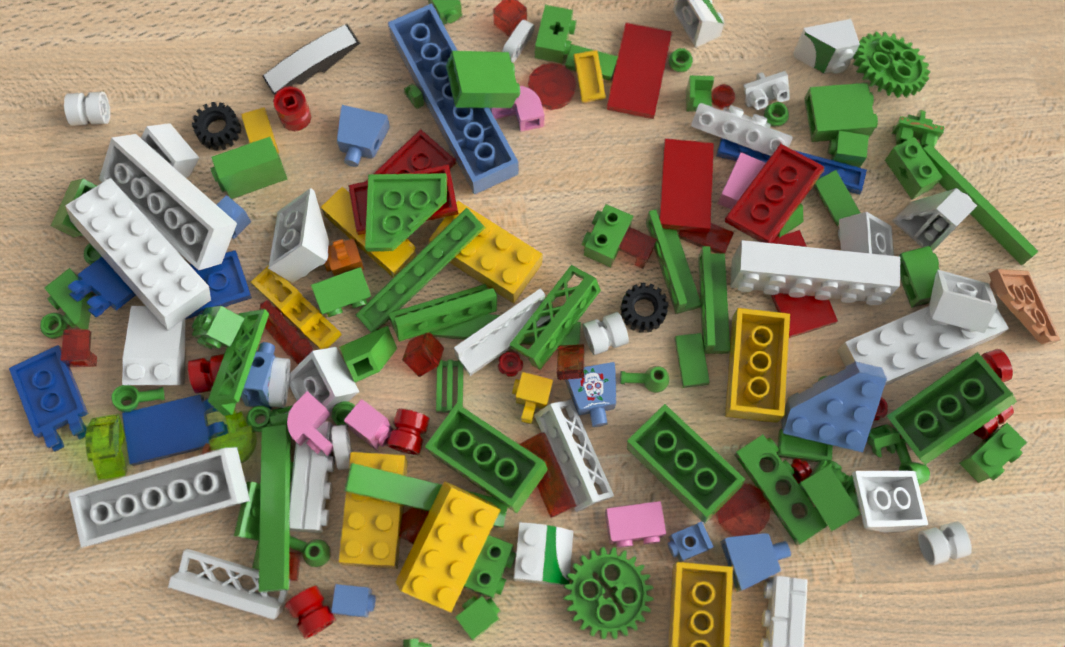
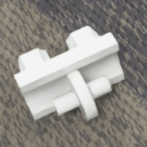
(765, 89)

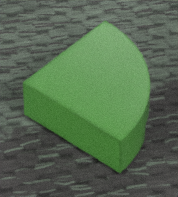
(414, 95)

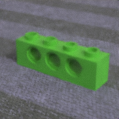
(764, 448)

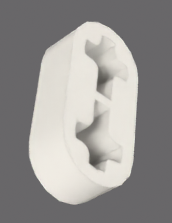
(519, 39)
(279, 382)
(341, 446)

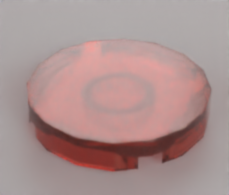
(553, 85)
(744, 512)

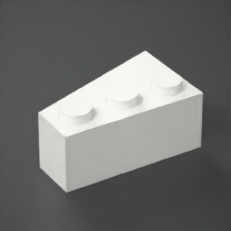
(934, 217)

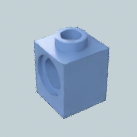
(353, 601)

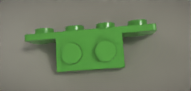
(249, 517)

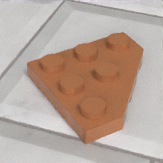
(1023, 299)

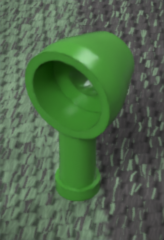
(648, 379)
(130, 393)
(921, 470)
(305, 548)

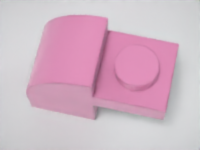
(526, 108)
(304, 421)

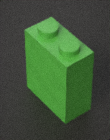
(482, 79)
(840, 109)
(248, 168)

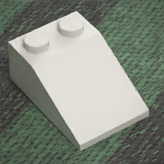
(299, 238)
(153, 352)
(889, 500)

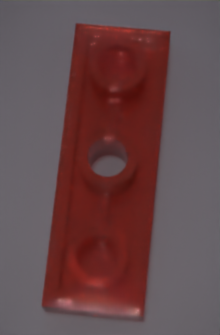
(553, 489)

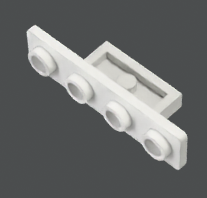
(740, 128)

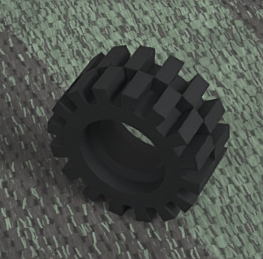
(211, 114)
(650, 294)

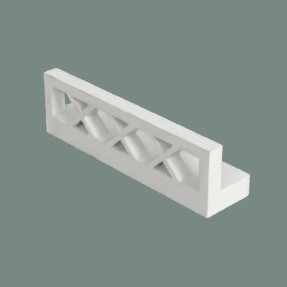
(496, 336)
(570, 454)
(222, 592)

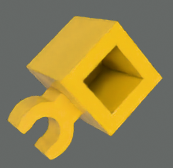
(533, 393)

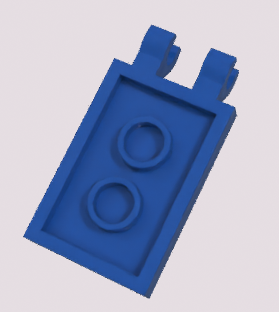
(105, 283)
(225, 283)
(50, 396)
(170, 429)

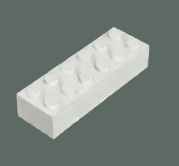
(169, 201)
(138, 253)
(815, 272)
(914, 344)
(159, 496)

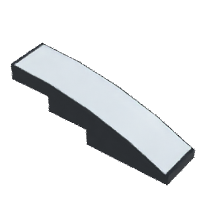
(311, 58)

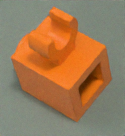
(343, 257)

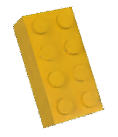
(496, 257)
(757, 365)
(369, 524)
(447, 547)
(700, 605)

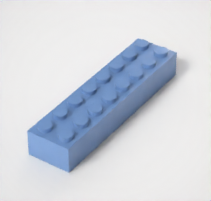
(469, 132)

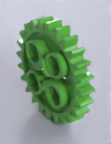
(891, 64)
(627, 577)

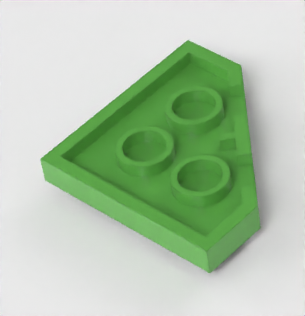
(400, 206)

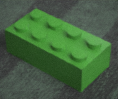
(952, 408)
(487, 458)
(685, 463)

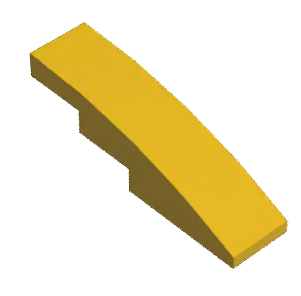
(296, 308)

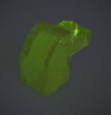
(242, 438)
(104, 444)

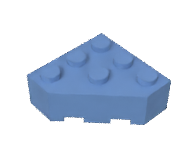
(837, 407)

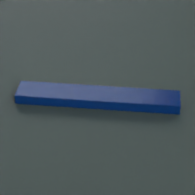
(852, 176)

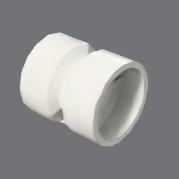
(82, 109)
(605, 333)
(944, 543)

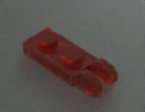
(285, 334)

